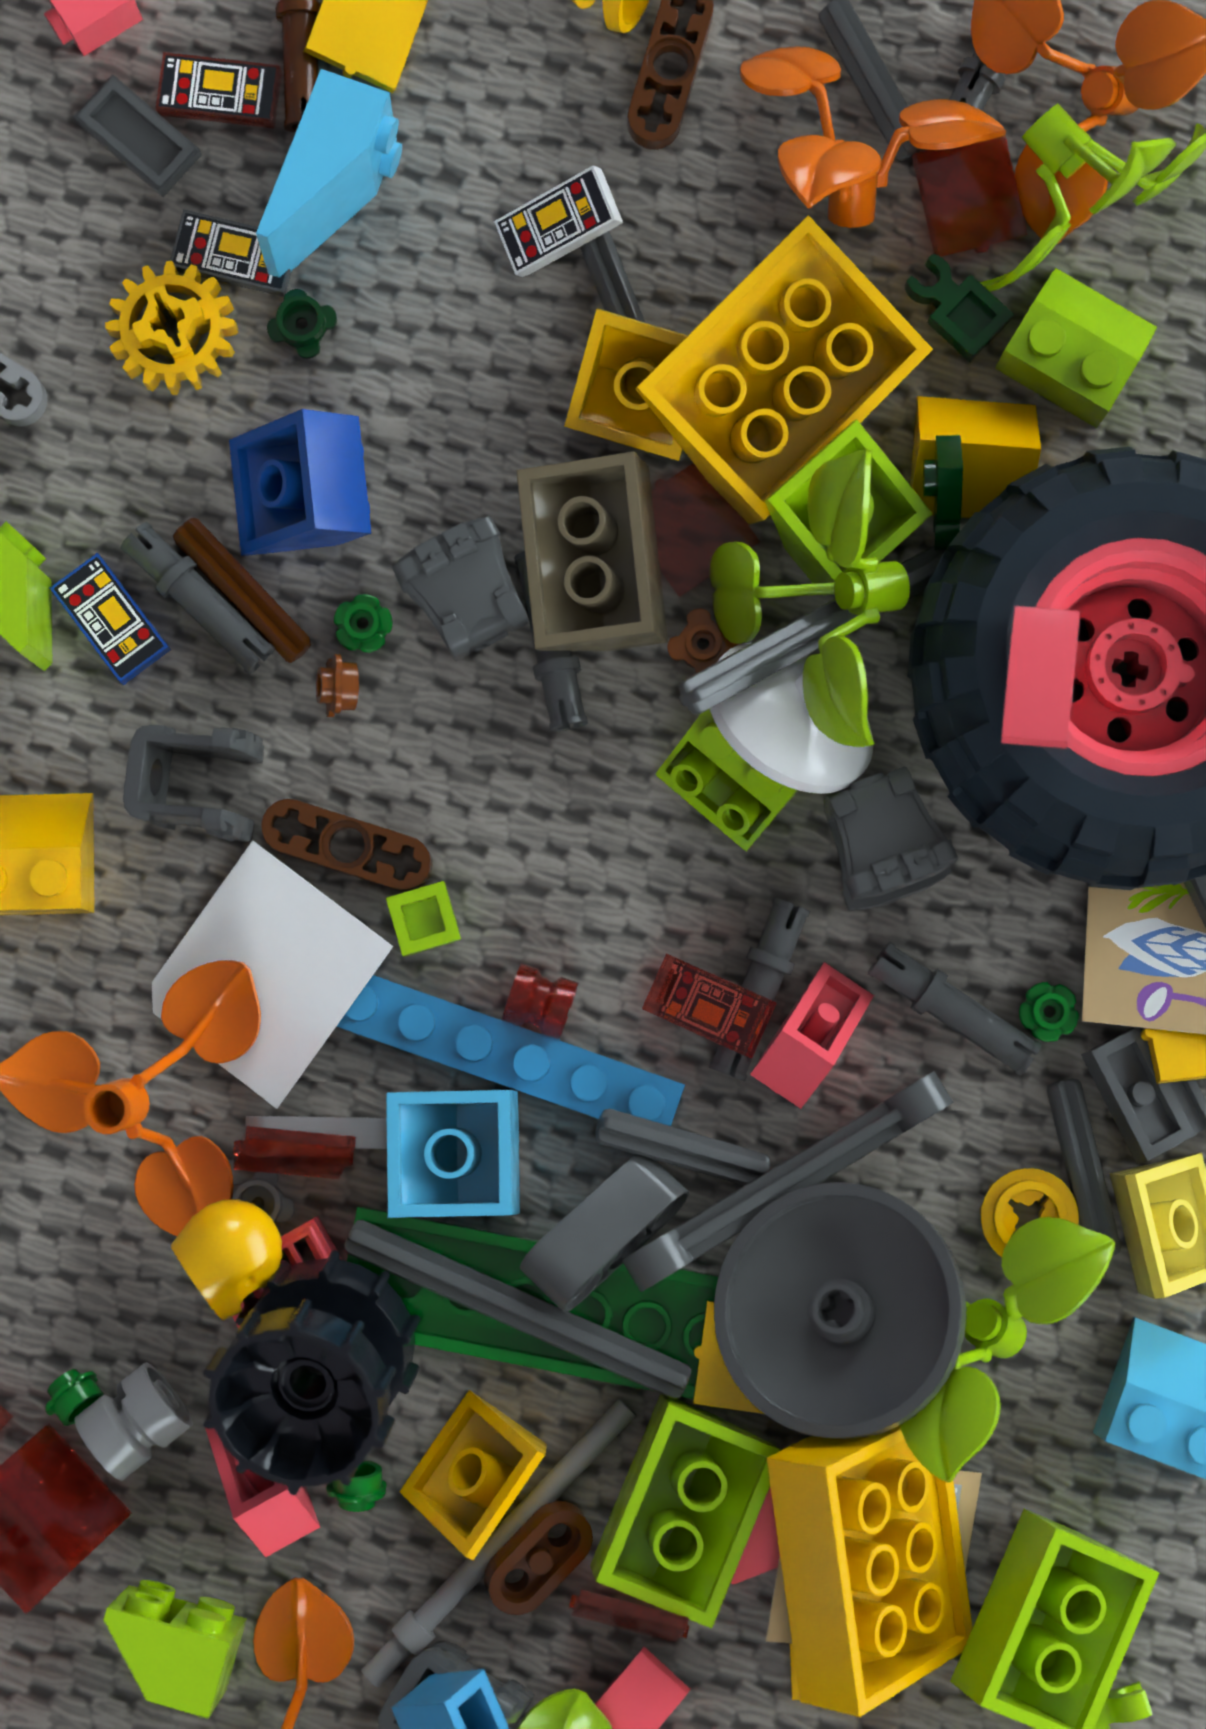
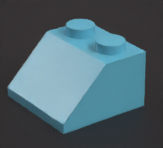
(453, 1153)
(1158, 1398)

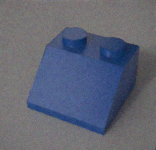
(300, 483)

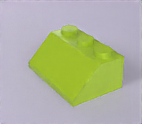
(684, 1511)
(1053, 1627)

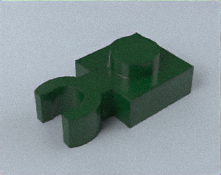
(964, 314)
(944, 480)

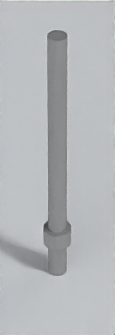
(416, 1629)

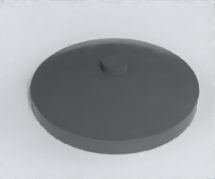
(839, 1311)

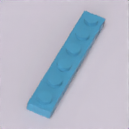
(508, 1053)

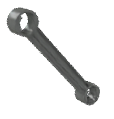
(802, 1170)

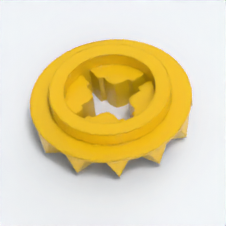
(1025, 1187)

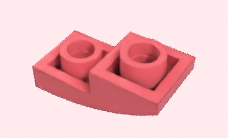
(1040, 677)
(642, 1694)

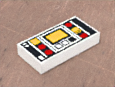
(558, 221)

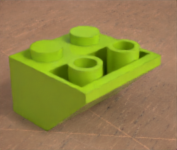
(723, 784)
(176, 1647)

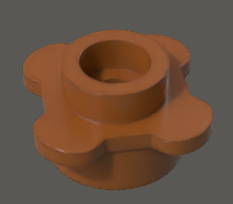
(685, 645)
(337, 685)

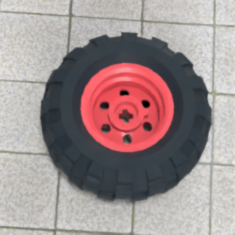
(1091, 544)

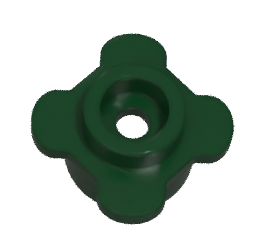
(291, 310)

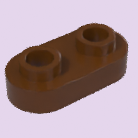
(542, 1558)

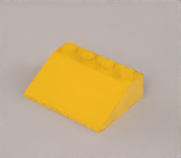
(781, 368)
(867, 1568)

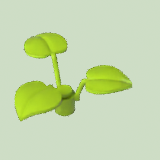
(1067, 148)
(838, 518)
(1052, 1275)

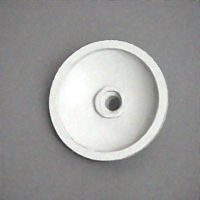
(779, 739)

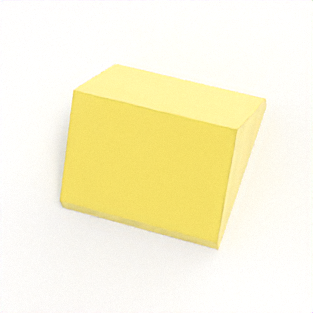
(1164, 1223)

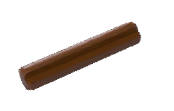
(242, 590)

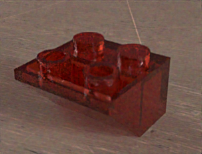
(50, 1516)

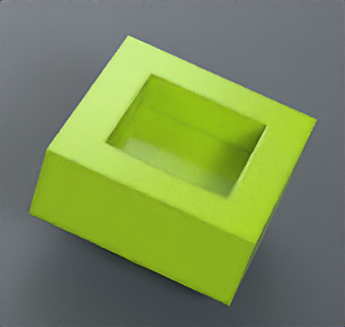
(423, 919)

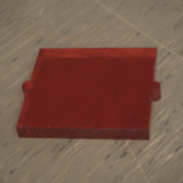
(969, 196)
(691, 526)
(293, 1152)
(629, 1616)

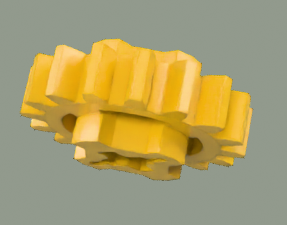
(193, 320)

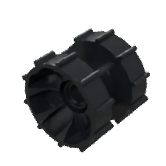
(306, 1424)

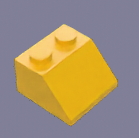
(47, 854)

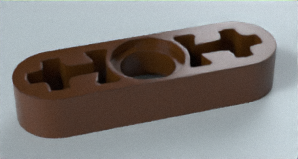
(673, 109)
(309, 816)

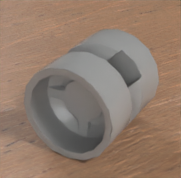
(125, 1427)

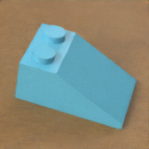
(330, 169)

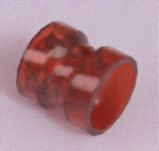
(539, 1001)

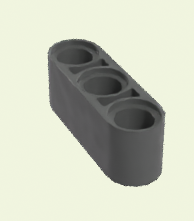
(603, 1231)

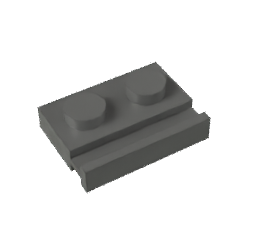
(1147, 1113)

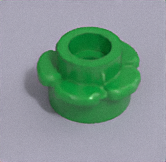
(367, 639)
(1032, 1011)
(72, 1394)
(362, 1491)

